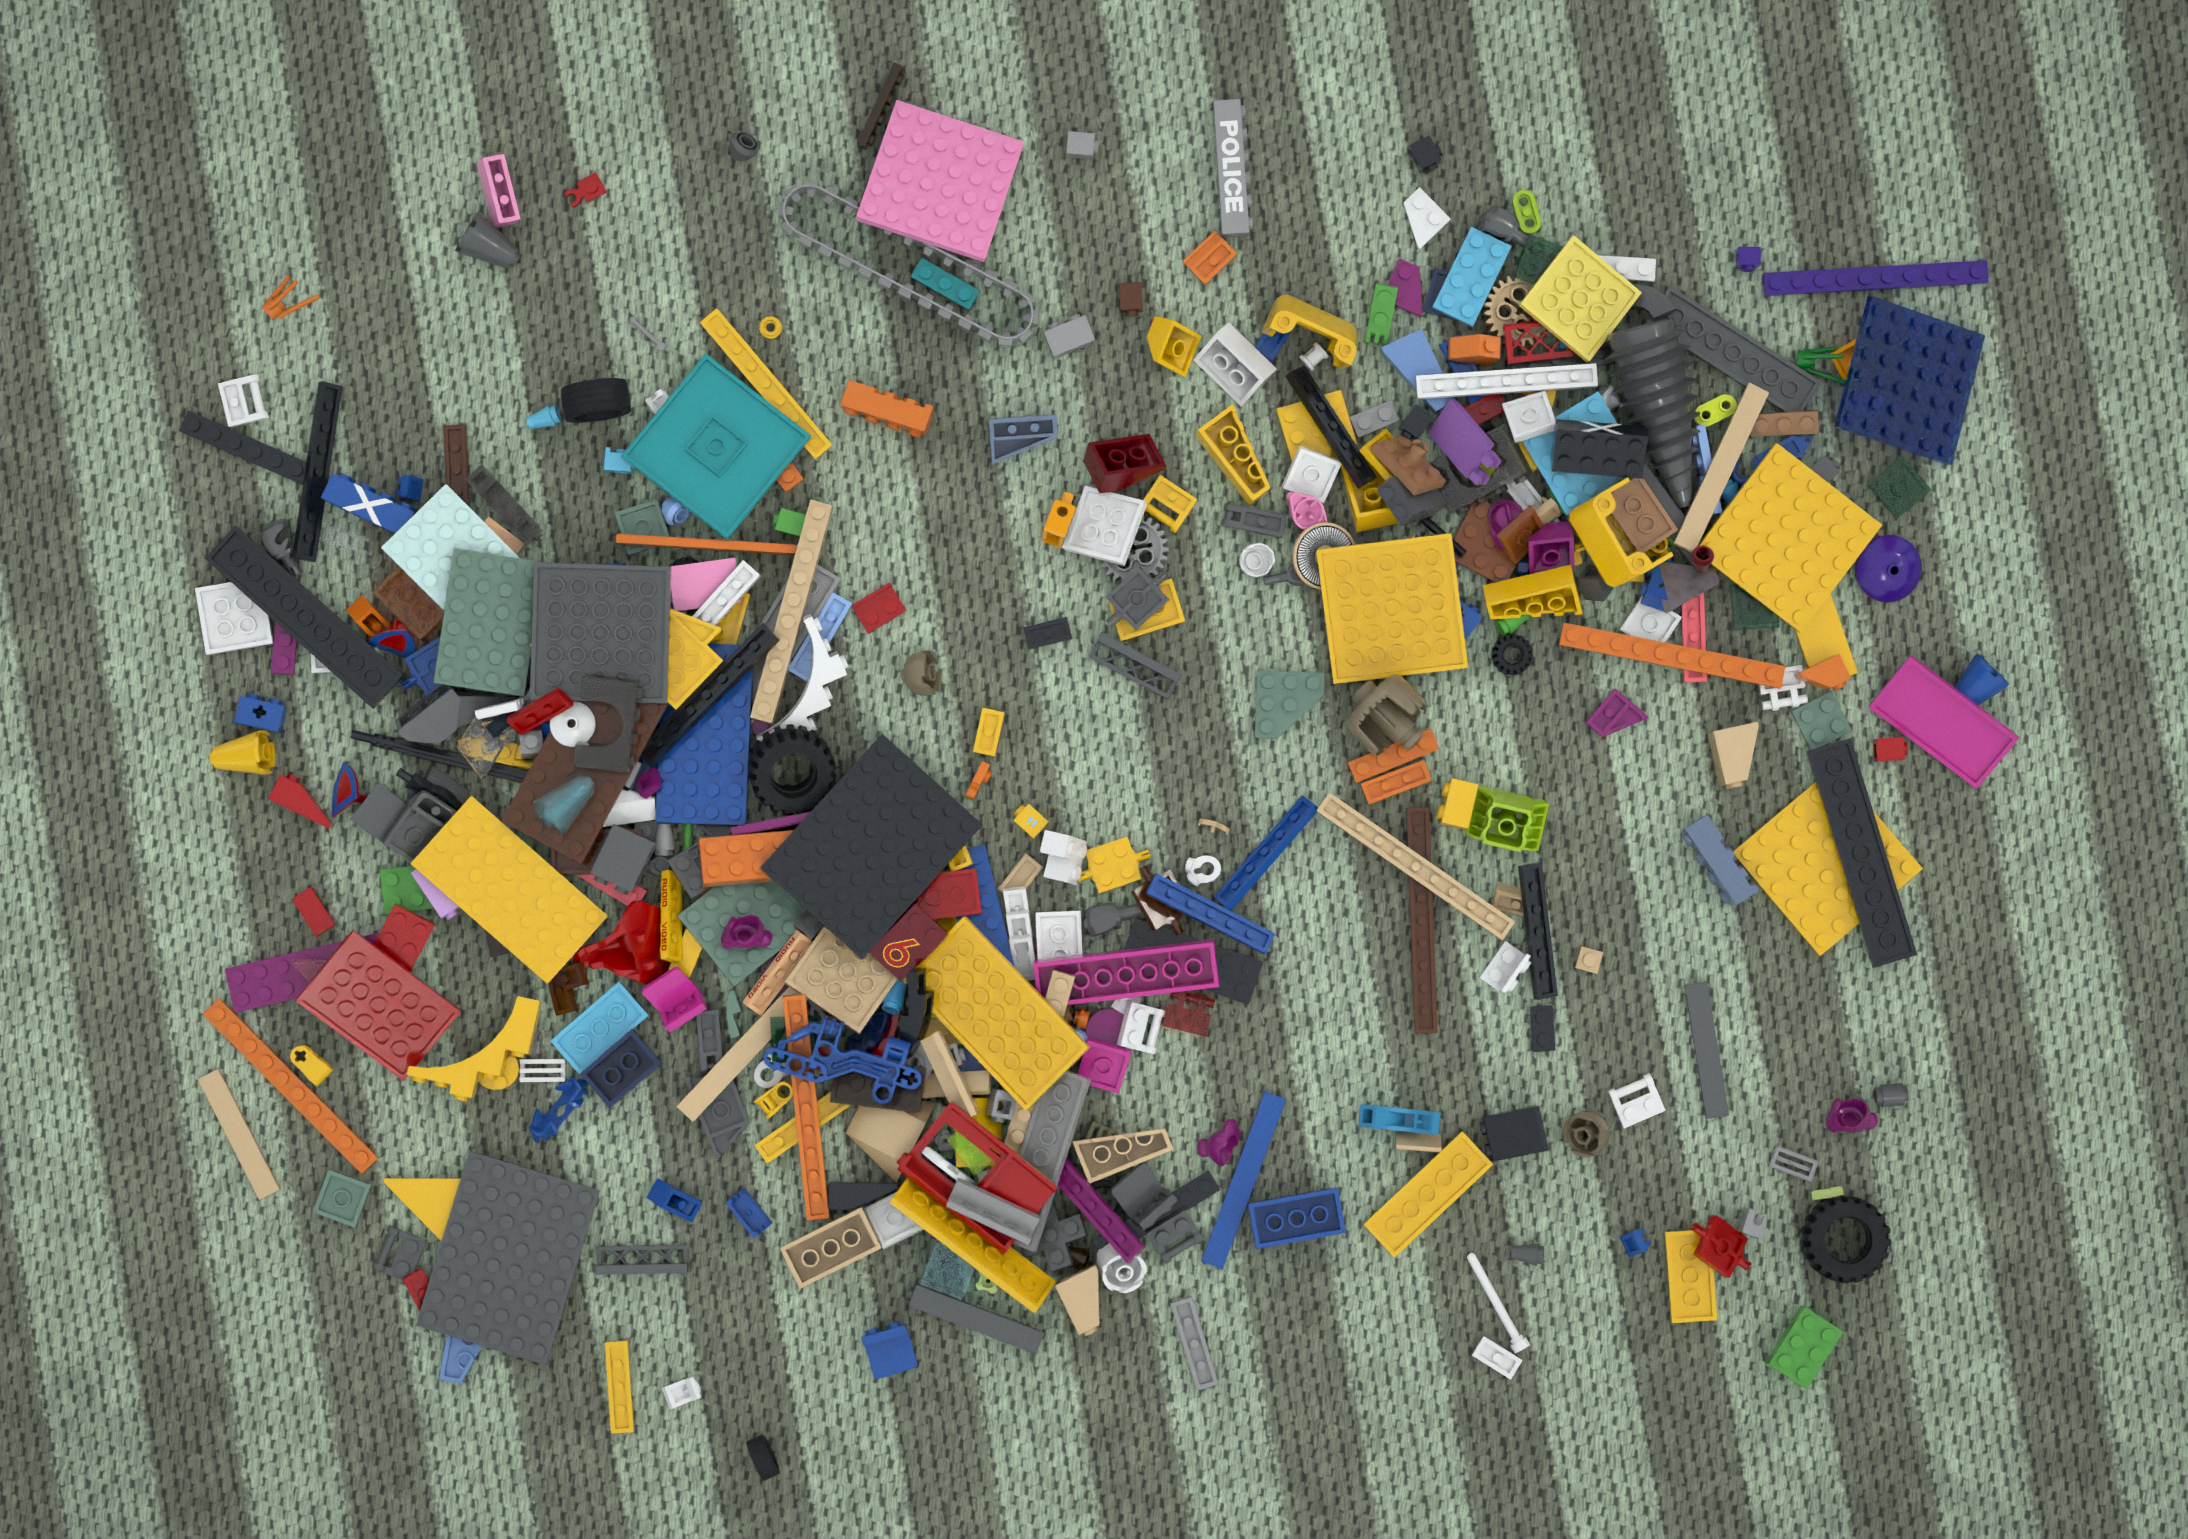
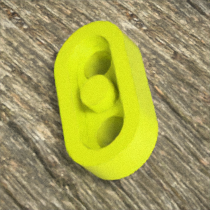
(1715, 410)

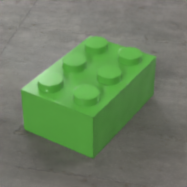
(1804, 1347)

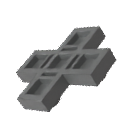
(1056, 1237)

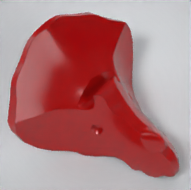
(631, 948)

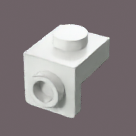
(682, 1392)

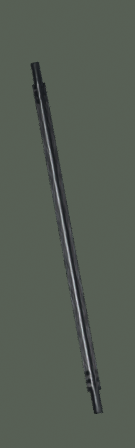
(436, 755)

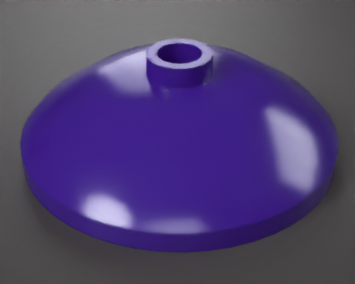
(1874, 567)

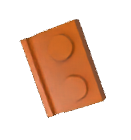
(1210, 257)

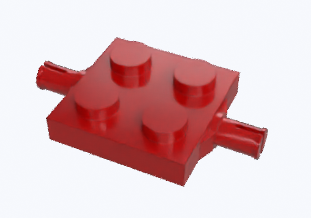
(1720, 1246)

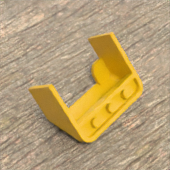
(1601, 544)

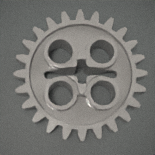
(1157, 551)

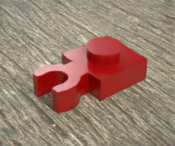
(589, 188)

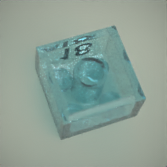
(947, 1272)

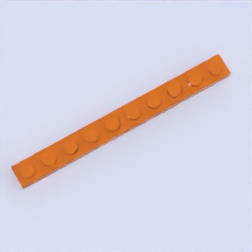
(1672, 655)
(291, 1086)
(806, 1114)

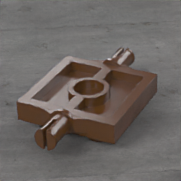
(1154, 911)

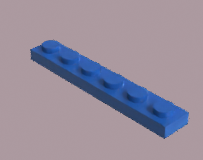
(1266, 853)
(1210, 913)

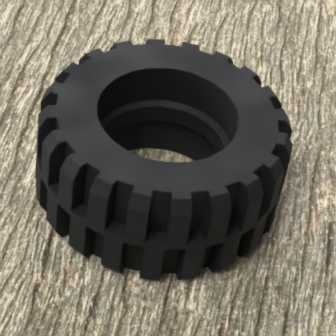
(785, 742)
(1876, 1239)

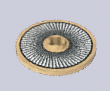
(1316, 537)

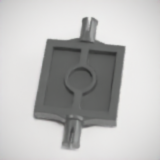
(1137, 598)

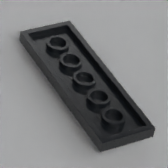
(1235, 971)

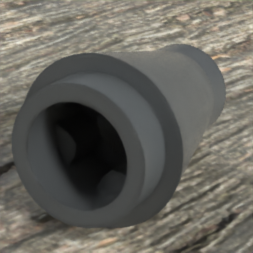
(1529, 1253)

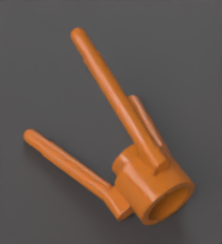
(275, 306)

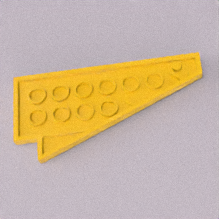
(689, 656)

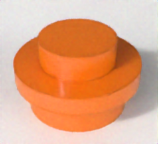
(1081, 1018)

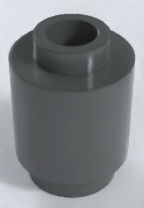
(1891, 1095)

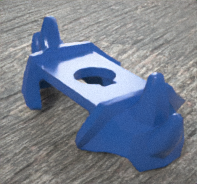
(548, 1124)

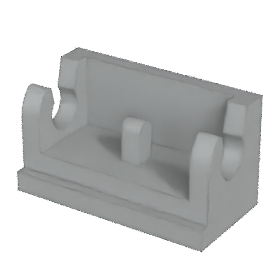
(1751, 1225)

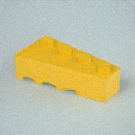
(1234, 454)
(1534, 595)

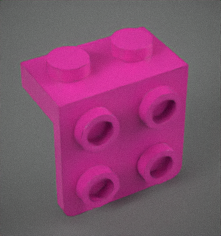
(675, 998)

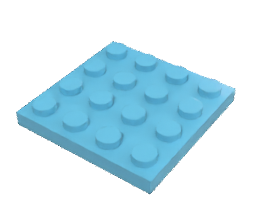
(1572, 488)

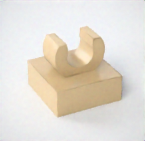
(1548, 511)

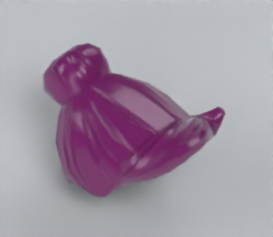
(745, 933)
(1850, 1116)
(1221, 1143)

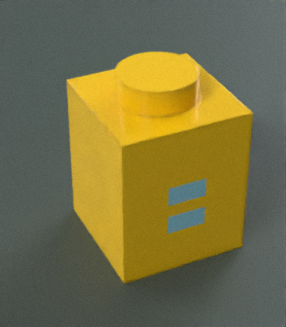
(1030, 820)

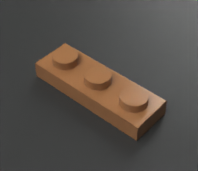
(1786, 423)

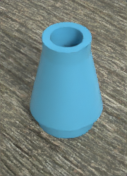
(546, 417)

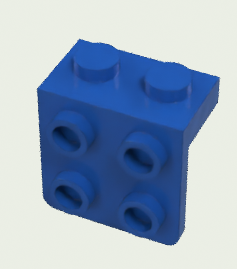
(889, 1350)

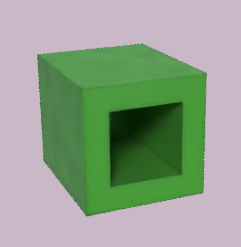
(789, 522)

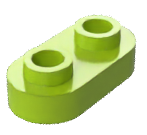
(1527, 212)

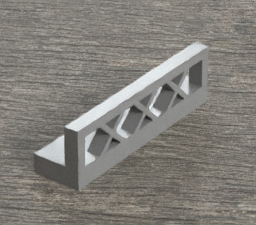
(993, 1211)

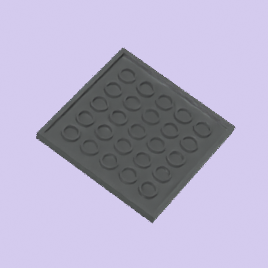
(600, 624)

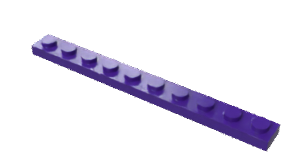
(1875, 278)

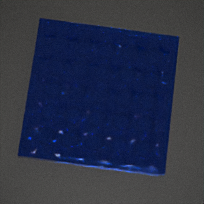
(1909, 380)

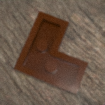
(562, 987)

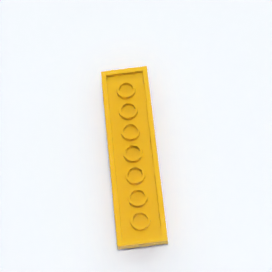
(1008, 1271)

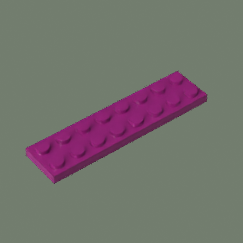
(273, 978)

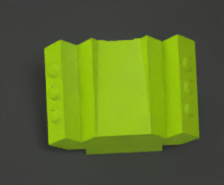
(1507, 819)

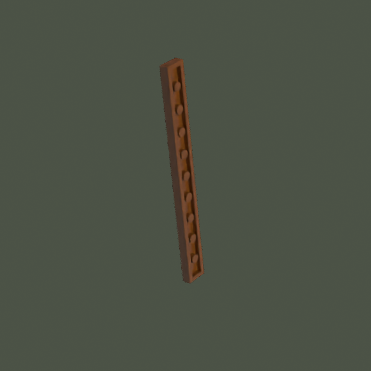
(1422, 928)

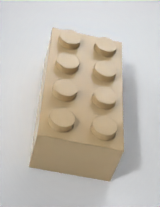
(831, 1247)

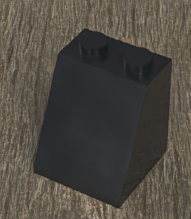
(1514, 1133)

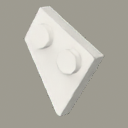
(1424, 217)

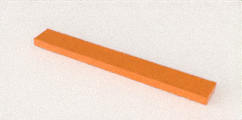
(706, 544)

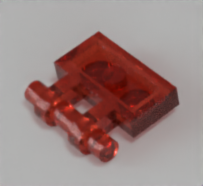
(1186, 1019)

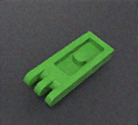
(1381, 313)

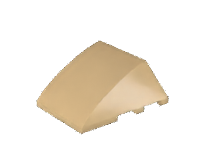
(888, 1133)

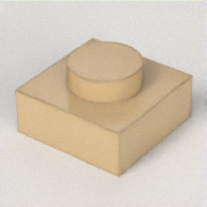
(1589, 960)

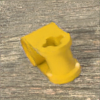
(314, 1066)
(773, 1099)

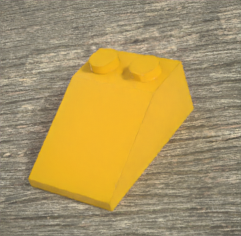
(1366, 504)

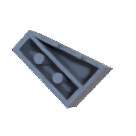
(1019, 434)

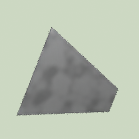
(1684, 583)

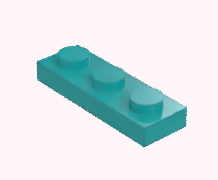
(945, 284)

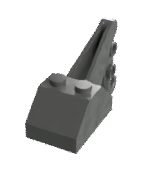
(442, 711)

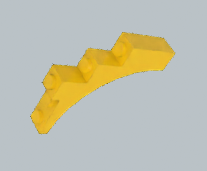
(464, 1076)

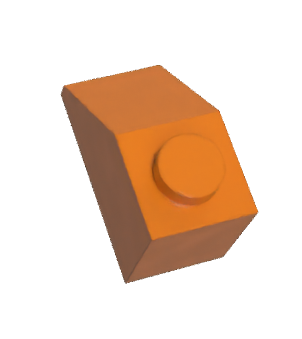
(1474, 349)
(368, 616)
(1826, 674)

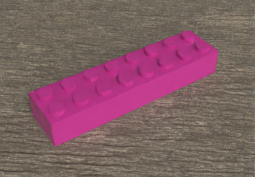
(1134, 971)

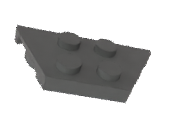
(723, 1118)

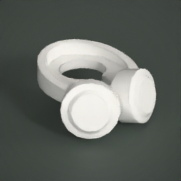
(1192, 864)
(778, 1075)

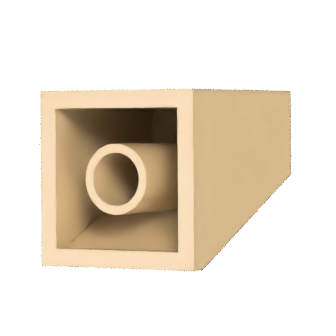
(1733, 753)
(1081, 1299)

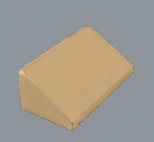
(1508, 899)
(1418, 1141)

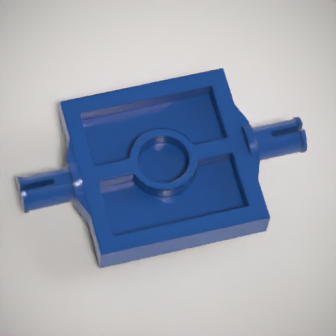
(422, 667)

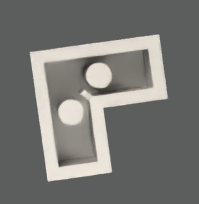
(1064, 856)

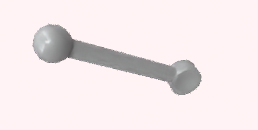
(660, 345)

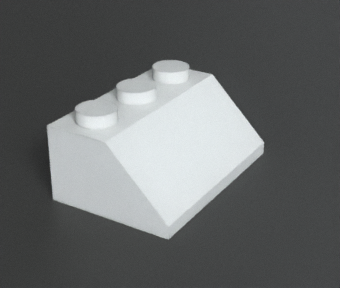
(1234, 364)

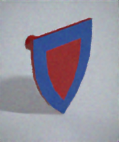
(395, 641)
(345, 790)

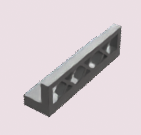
(1139, 658)
(649, 1268)

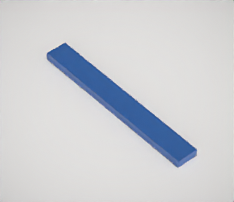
(1243, 1180)

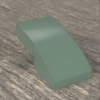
(733, 1007)

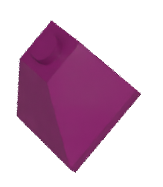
(1551, 547)

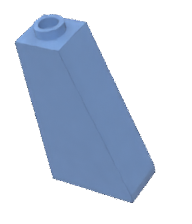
(1414, 357)

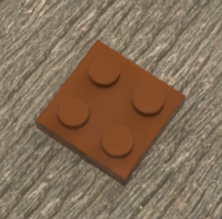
(1515, 536)

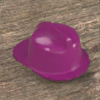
(1501, 515)

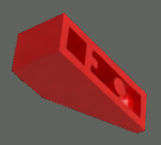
(296, 797)

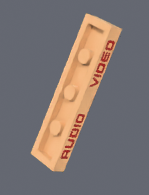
(776, 974)

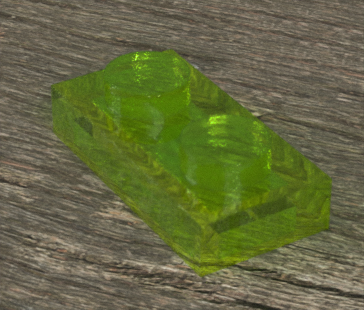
(970, 1154)

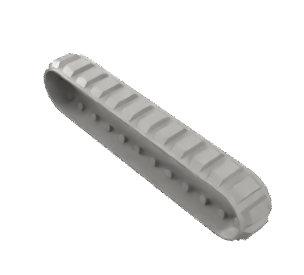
(906, 292)

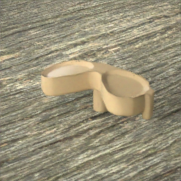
(1214, 825)

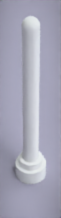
(1517, 1340)

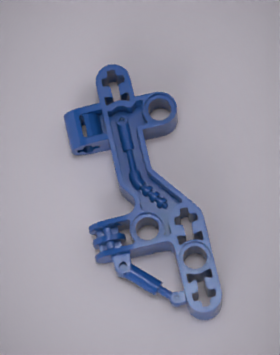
(839, 1062)

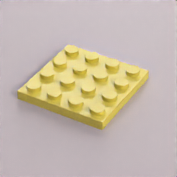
(1580, 298)

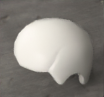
(1256, 559)

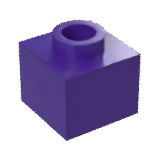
(1747, 258)

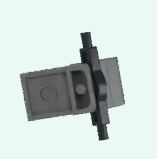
(430, 806)

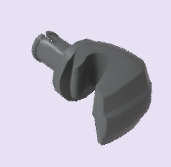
(1502, 224)
(280, 551)
(1107, 916)

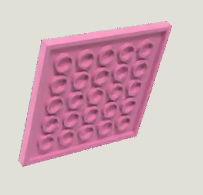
(940, 181)

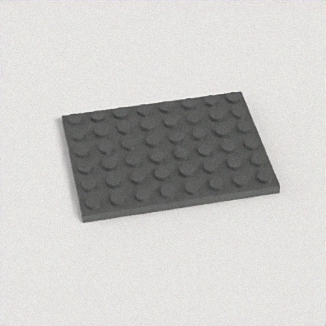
(508, 1257)

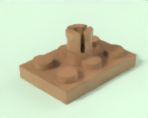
(1409, 464)
(1641, 515)

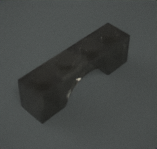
(505, 506)

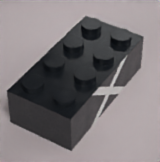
(1599, 448)

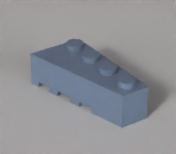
(1719, 861)

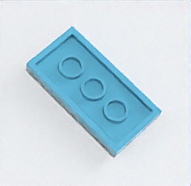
(1471, 277)
(599, 1027)

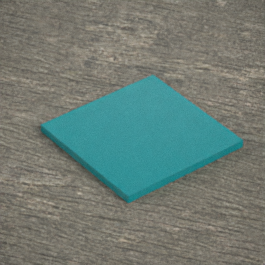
(716, 446)

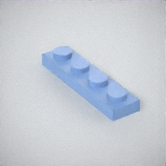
(1703, 458)
(830, 621)

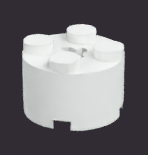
(1117, 1273)

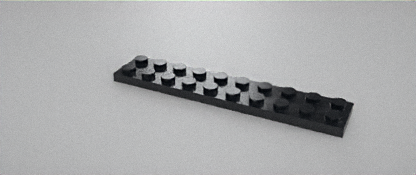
(304, 617)
(1861, 853)

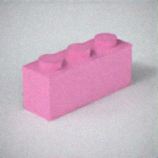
(498, 191)

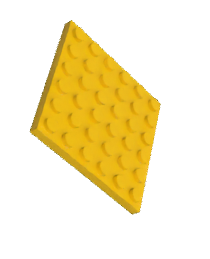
(1788, 537)
(1392, 608)
(1802, 873)

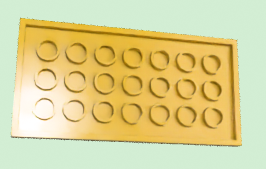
(509, 889)
(999, 1015)

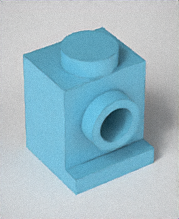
(615, 464)

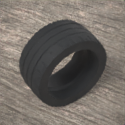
(595, 400)

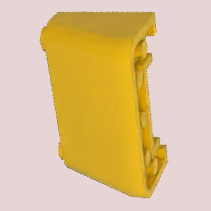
(1291, 311)

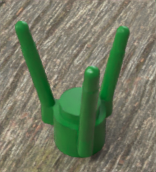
(1807, 358)

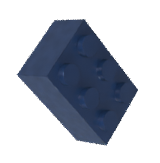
(621, 1068)

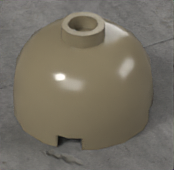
(920, 673)
(1586, 1133)

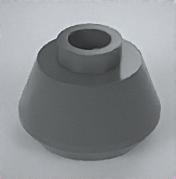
(743, 146)

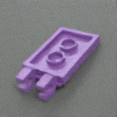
(1464, 442)

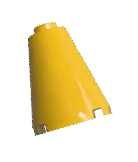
(245, 754)

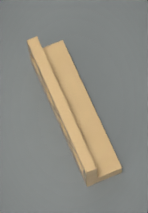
(948, 1073)

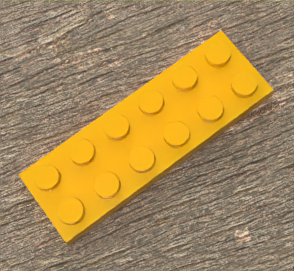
(1428, 1194)

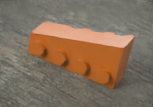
(887, 408)

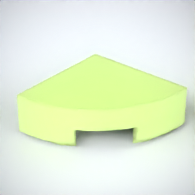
(1827, 1193)

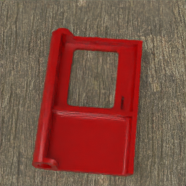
(1008, 1178)

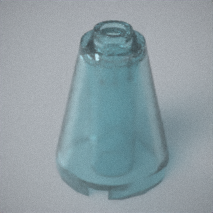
(564, 803)

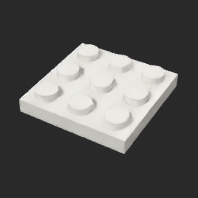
(1104, 525)
(231, 619)

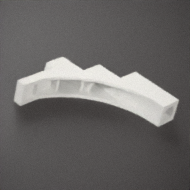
(823, 670)

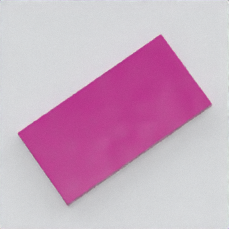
(1943, 721)

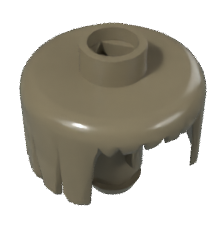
(1385, 713)

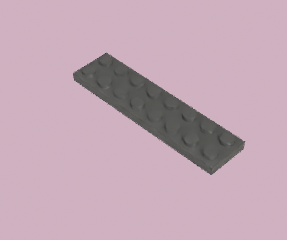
(1739, 354)

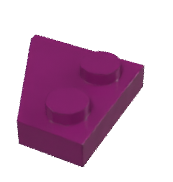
(1407, 279)
(1615, 714)

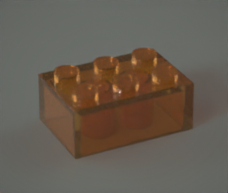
(410, 603)

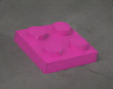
(1104, 1065)

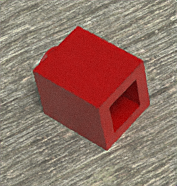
(1889, 749)

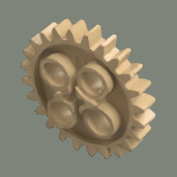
(1497, 301)

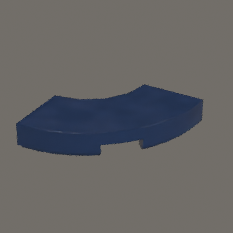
(872, 1032)

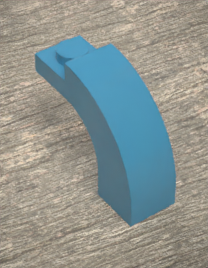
(1399, 1119)

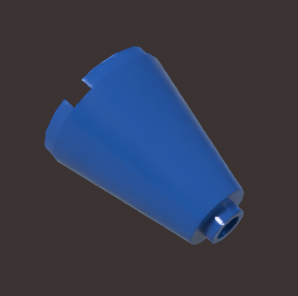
(1980, 681)

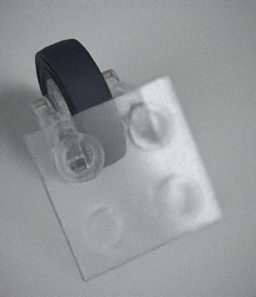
(485, 741)

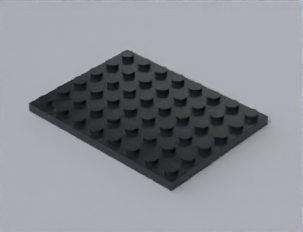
(871, 846)

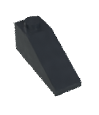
(850, 1195)

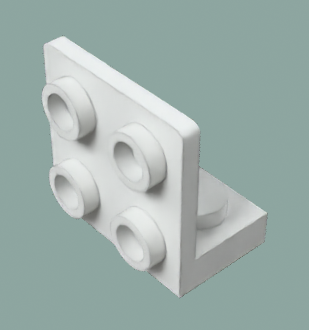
(1505, 967)

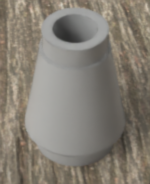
(664, 840)

